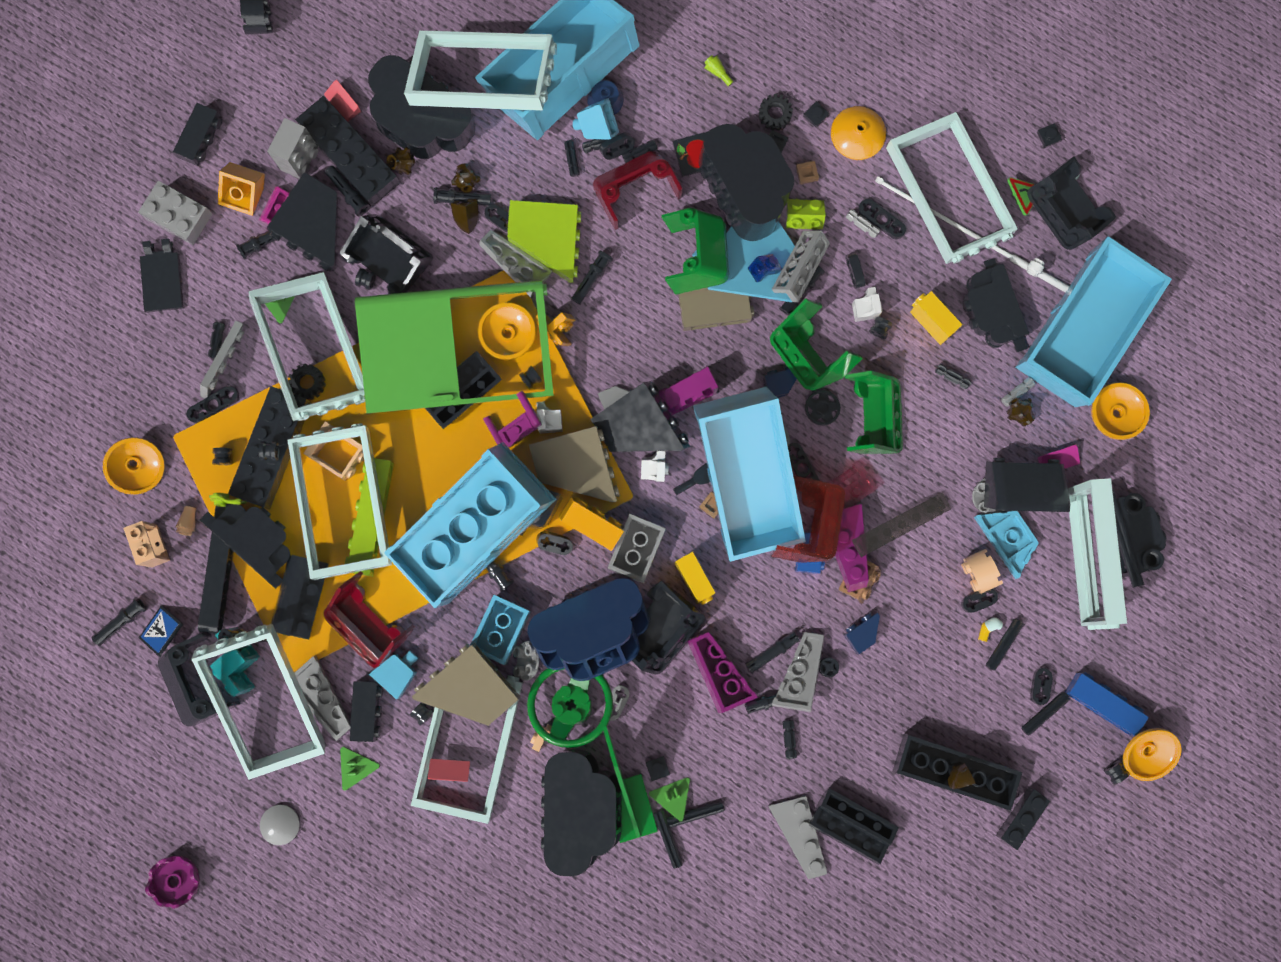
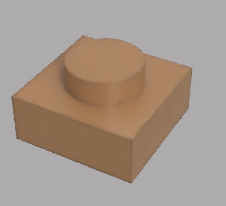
(807, 172)
(709, 506)

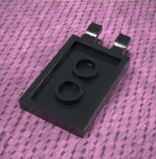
(161, 277)

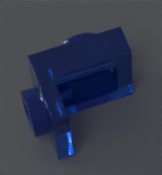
(764, 266)

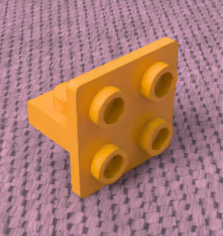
(561, 323)

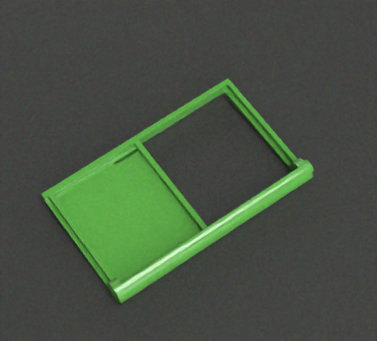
(411, 347)

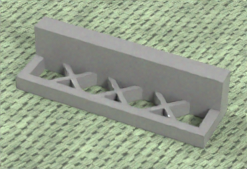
(806, 264)

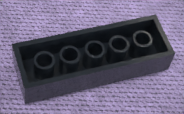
(348, 151)
(257, 479)
(934, 762)

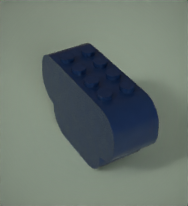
(591, 630)

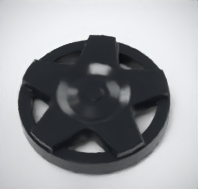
(822, 408)

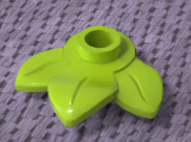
(222, 499)

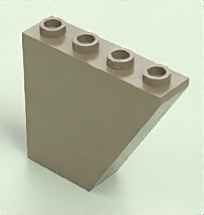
(713, 309)
(576, 464)
(469, 687)

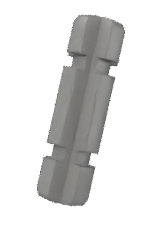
(863, 223)
(1018, 391)

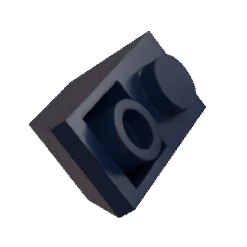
(779, 382)
(864, 634)

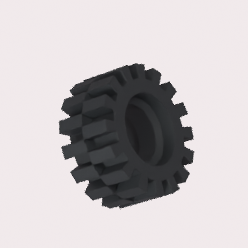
(775, 102)
(304, 370)

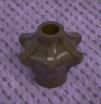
(401, 161)
(465, 178)
(1021, 411)

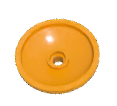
(856, 143)
(506, 318)
(1132, 410)
(135, 478)
(1152, 754)

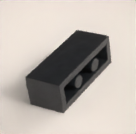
(198, 134)
(365, 711)
(1022, 818)

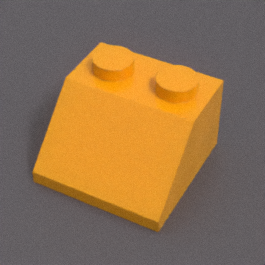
(240, 188)

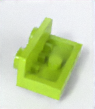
(805, 214)

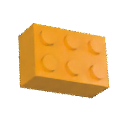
(591, 522)

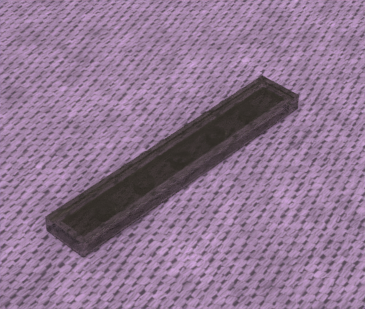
(901, 524)

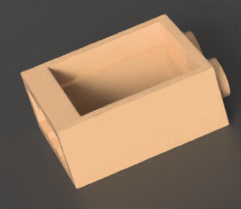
(313, 450)
(142, 542)

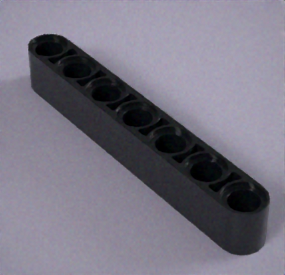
(215, 583)

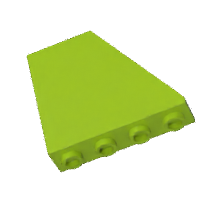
(546, 234)

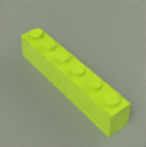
(365, 541)

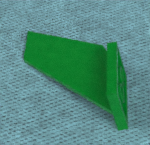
(636, 808)

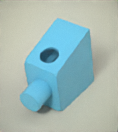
(597, 121)
(395, 674)

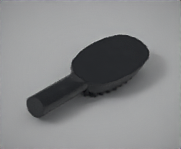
(699, 477)

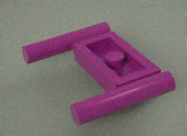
(518, 428)

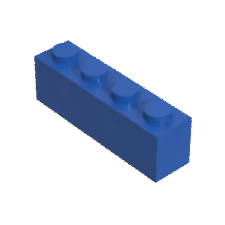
(1106, 704)

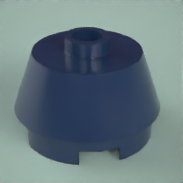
(605, 90)

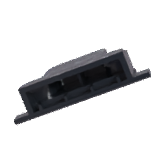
(994, 307)
(1138, 537)
(252, 538)

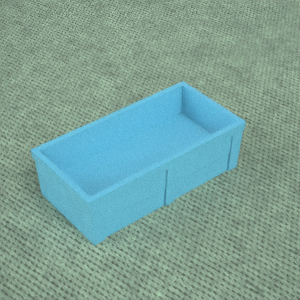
(590, 43)
(1094, 323)
(750, 472)
(470, 525)

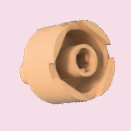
(982, 571)

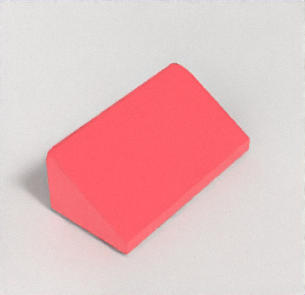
(342, 101)
(449, 770)

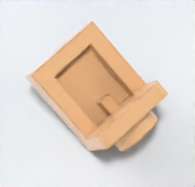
(537, 740)

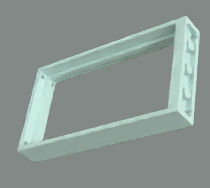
(479, 40)
(951, 121)
(294, 288)
(319, 437)
(1107, 555)
(281, 759)
(485, 816)

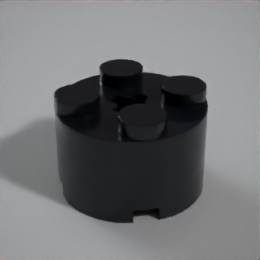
(256, 16)

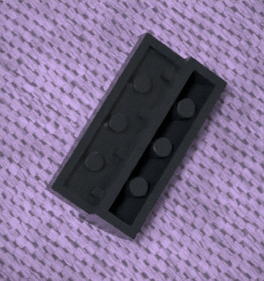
(474, 381)
(297, 599)
(853, 826)

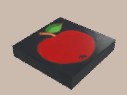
(688, 153)

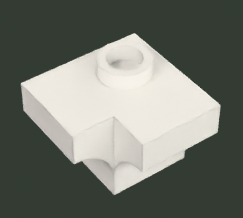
(868, 306)
(550, 419)
(654, 467)

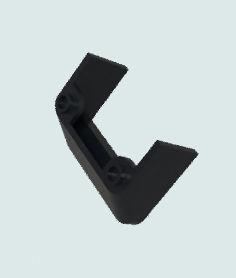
(189, 710)

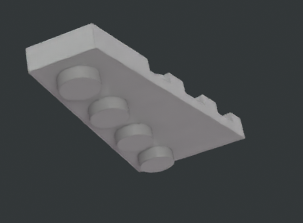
(513, 260)
(219, 363)
(801, 677)
(322, 698)
(794, 819)

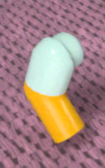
(988, 626)

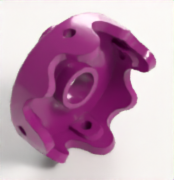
(159, 881)

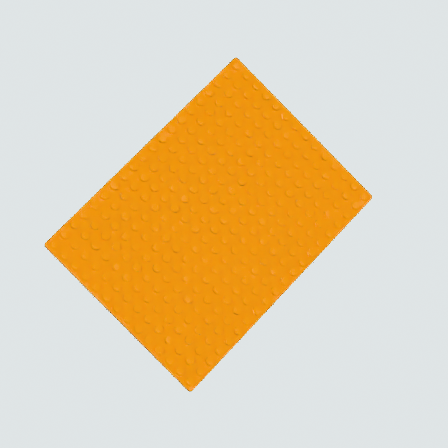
(424, 469)

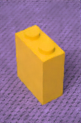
(935, 317)
(695, 578)

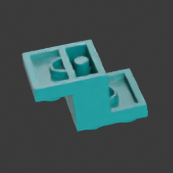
(231, 668)

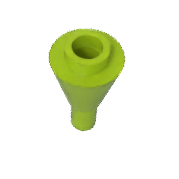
(716, 67)

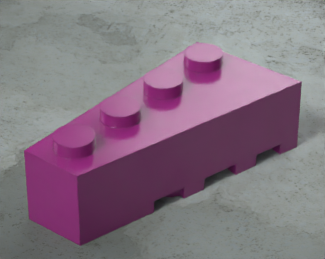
(689, 391)
(851, 565)
(720, 676)

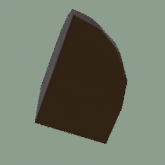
(465, 214)
(960, 776)

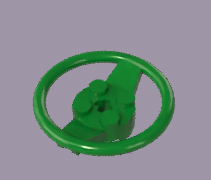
(564, 718)

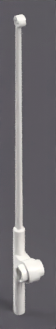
(1035, 266)

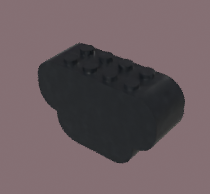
(419, 128)
(747, 179)
(579, 812)

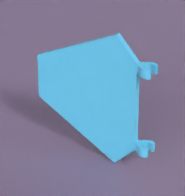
(743, 253)

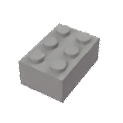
(293, 148)
(175, 213)
(636, 548)

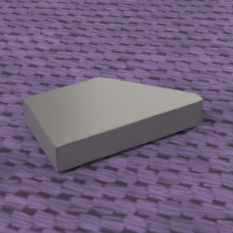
(611, 395)

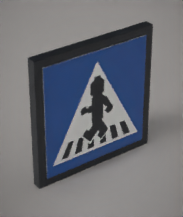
(160, 631)

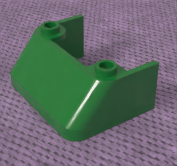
(711, 263)
(792, 345)
(881, 413)

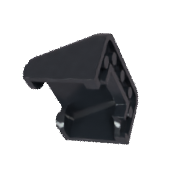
(1067, 206)
(386, 252)
(1026, 486)
(670, 627)

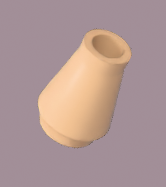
(186, 522)

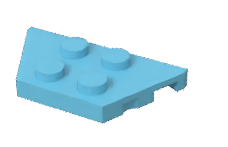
(1009, 538)

